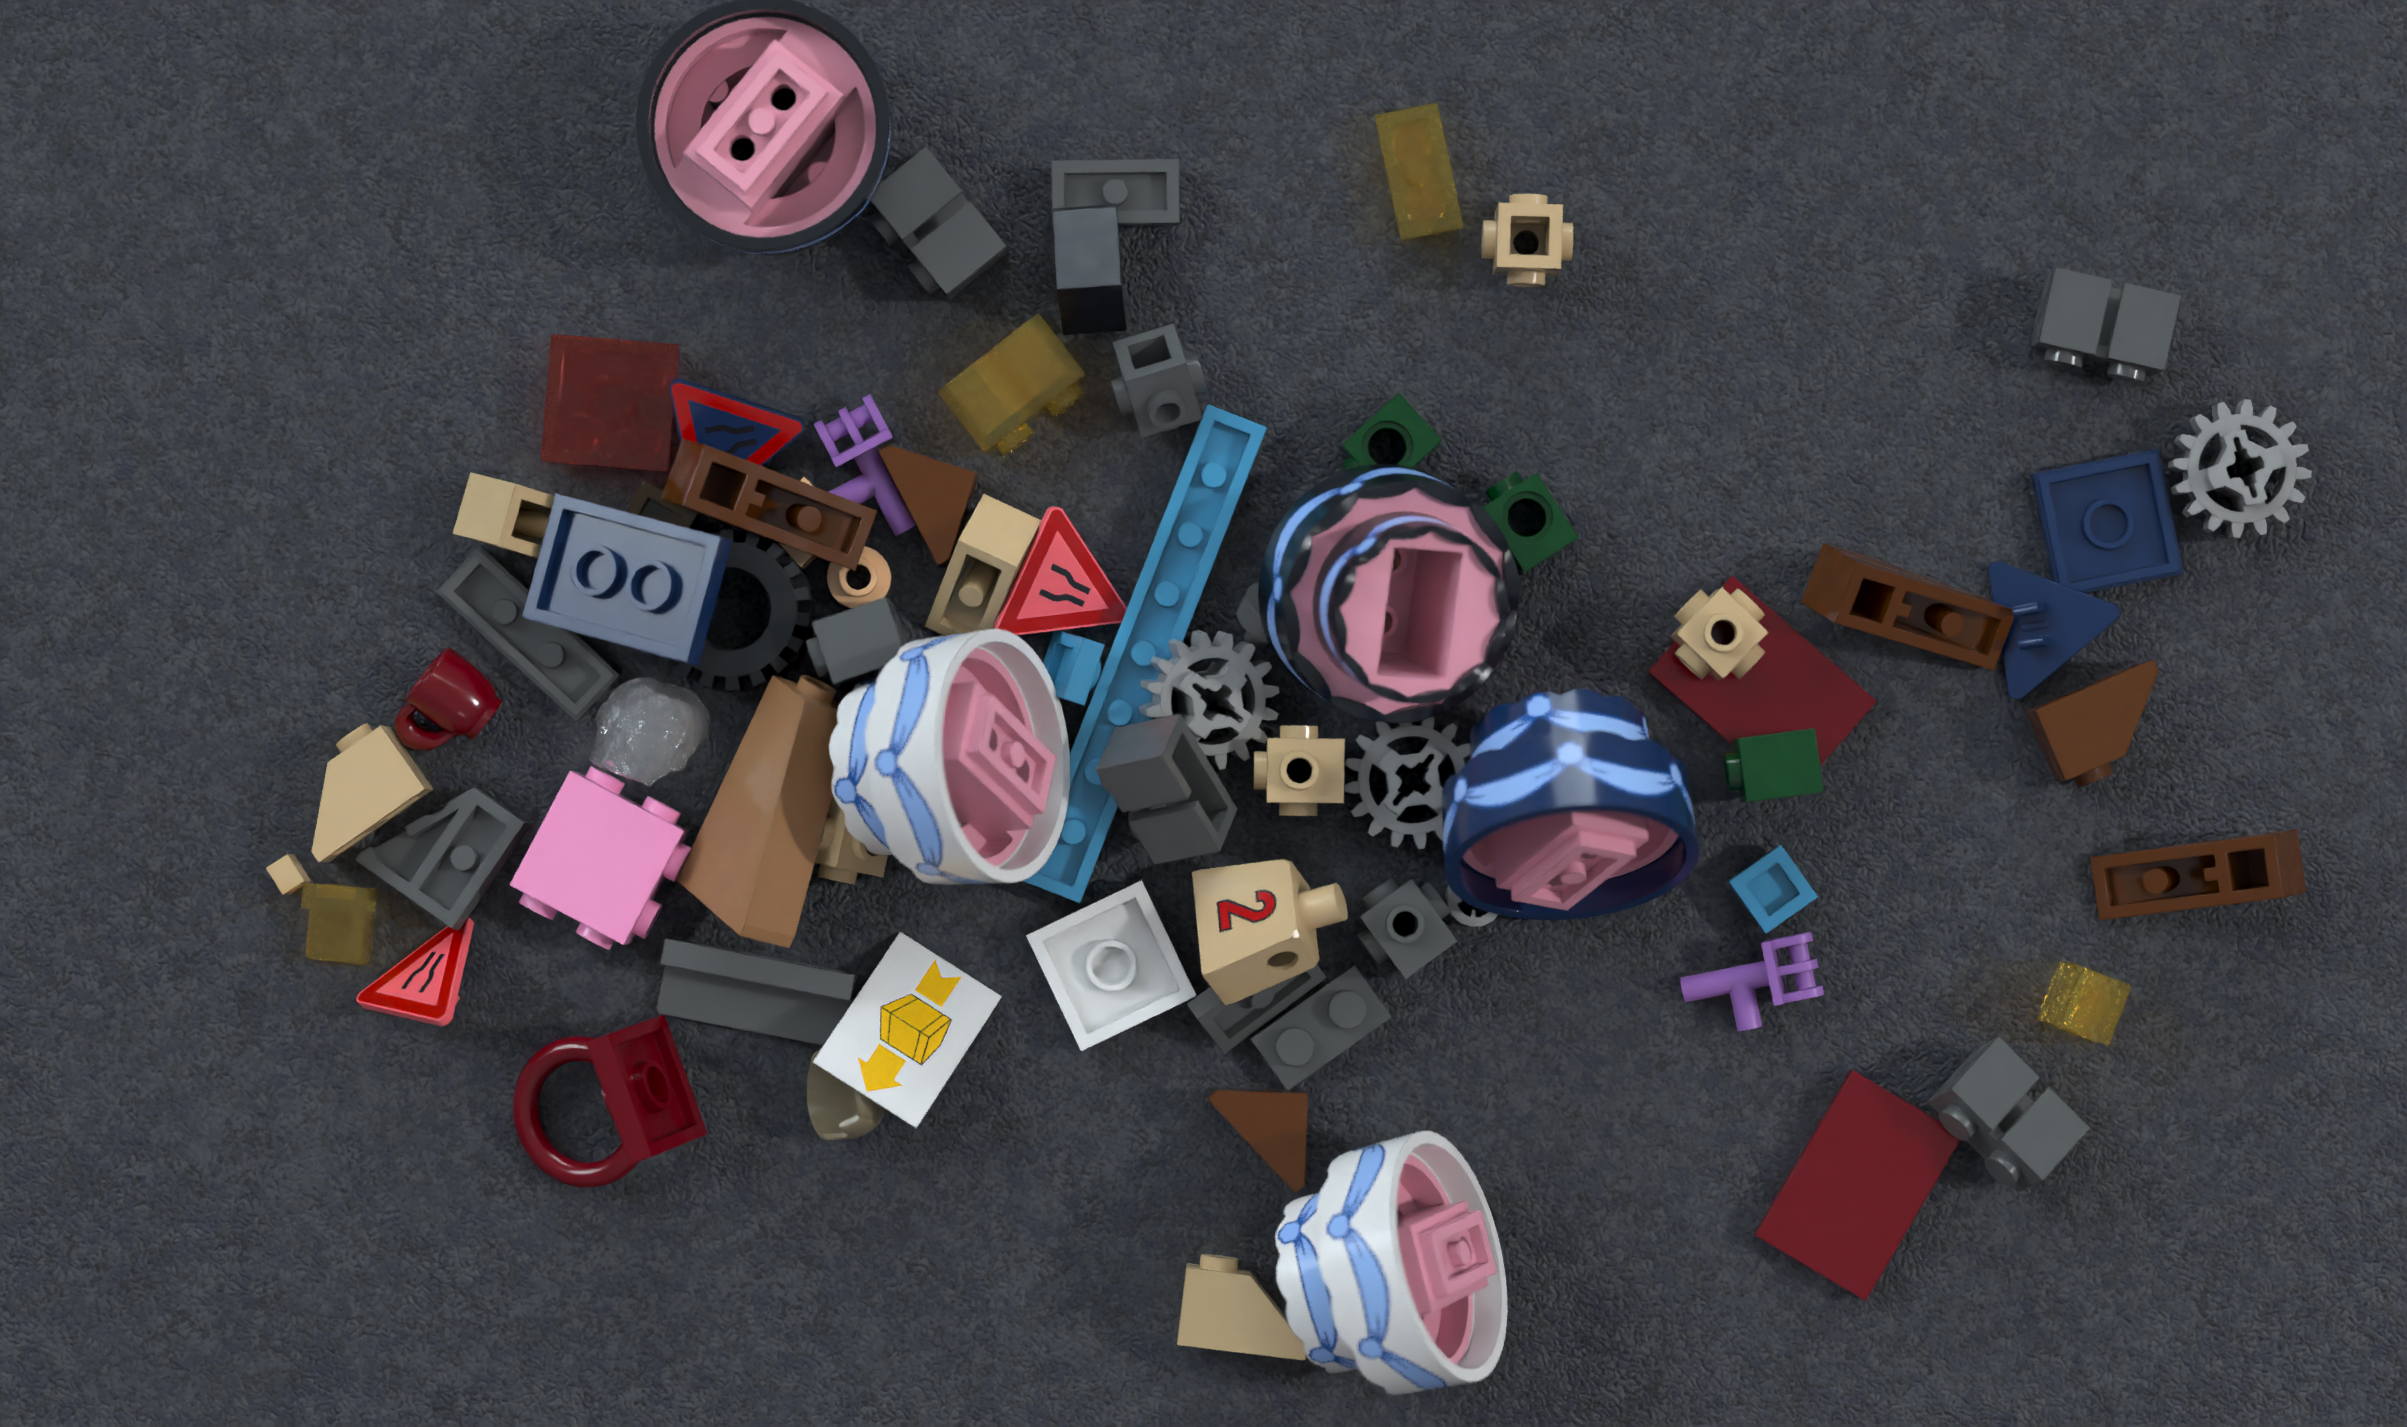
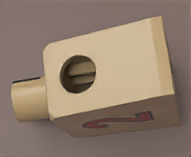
(1259, 925)

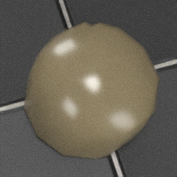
(837, 1108)

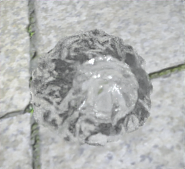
(649, 729)

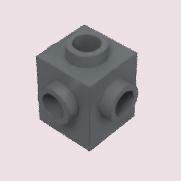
(1157, 381)
(1423, 943)

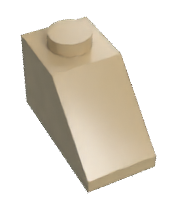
(504, 515)
(982, 568)
(364, 789)
(1232, 1312)

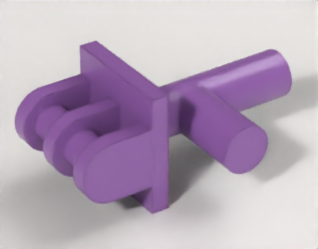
(875, 477)
(1744, 979)

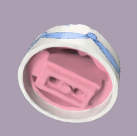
(955, 759)
(1396, 1268)

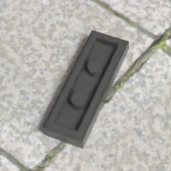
(546, 654)

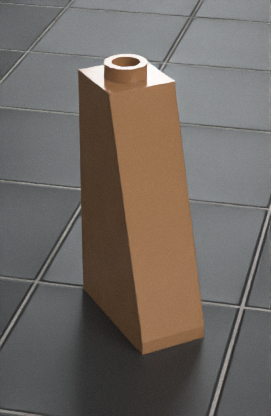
(768, 815)

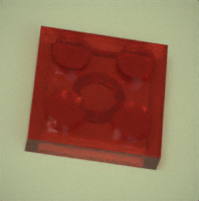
(609, 403)

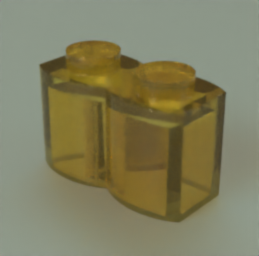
(1014, 386)

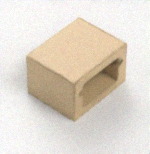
(288, 874)

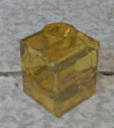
(2084, 1002)

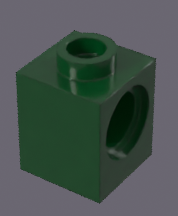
(1400, 420)
(1555, 530)
(1774, 766)

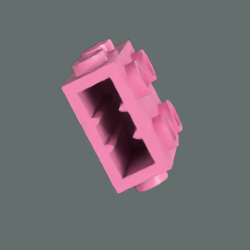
(602, 859)

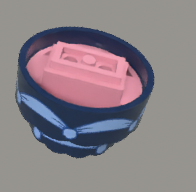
(1566, 811)

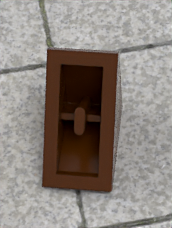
(935, 496)
(1272, 1124)

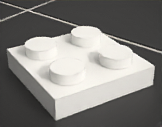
(1111, 965)

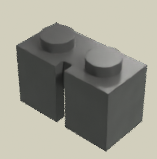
(936, 225)
(2104, 325)
(856, 642)
(1168, 789)
(1991, 1111)

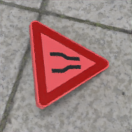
(1059, 584)
(424, 982)

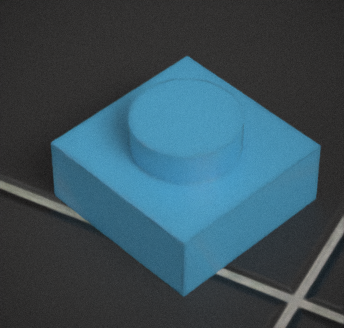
(1073, 665)
(1772, 889)

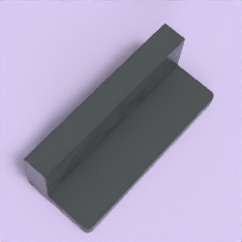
(753, 991)

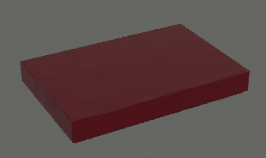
(1782, 692)
(1857, 1185)

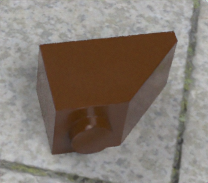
(2093, 724)

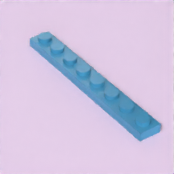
(1155, 615)

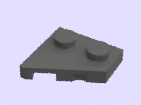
(449, 856)

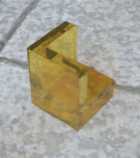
(339, 922)

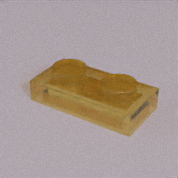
(1418, 172)

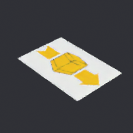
(907, 1029)

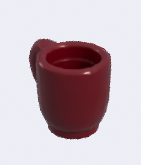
(452, 697)

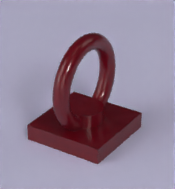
(641, 1090)

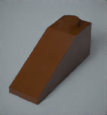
(768, 504)
(1906, 607)
(2198, 875)

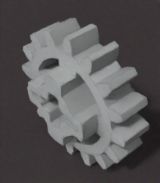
(2247, 494)
(1225, 681)
(1388, 762)

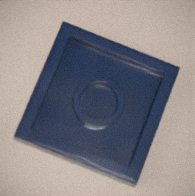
(2107, 522)

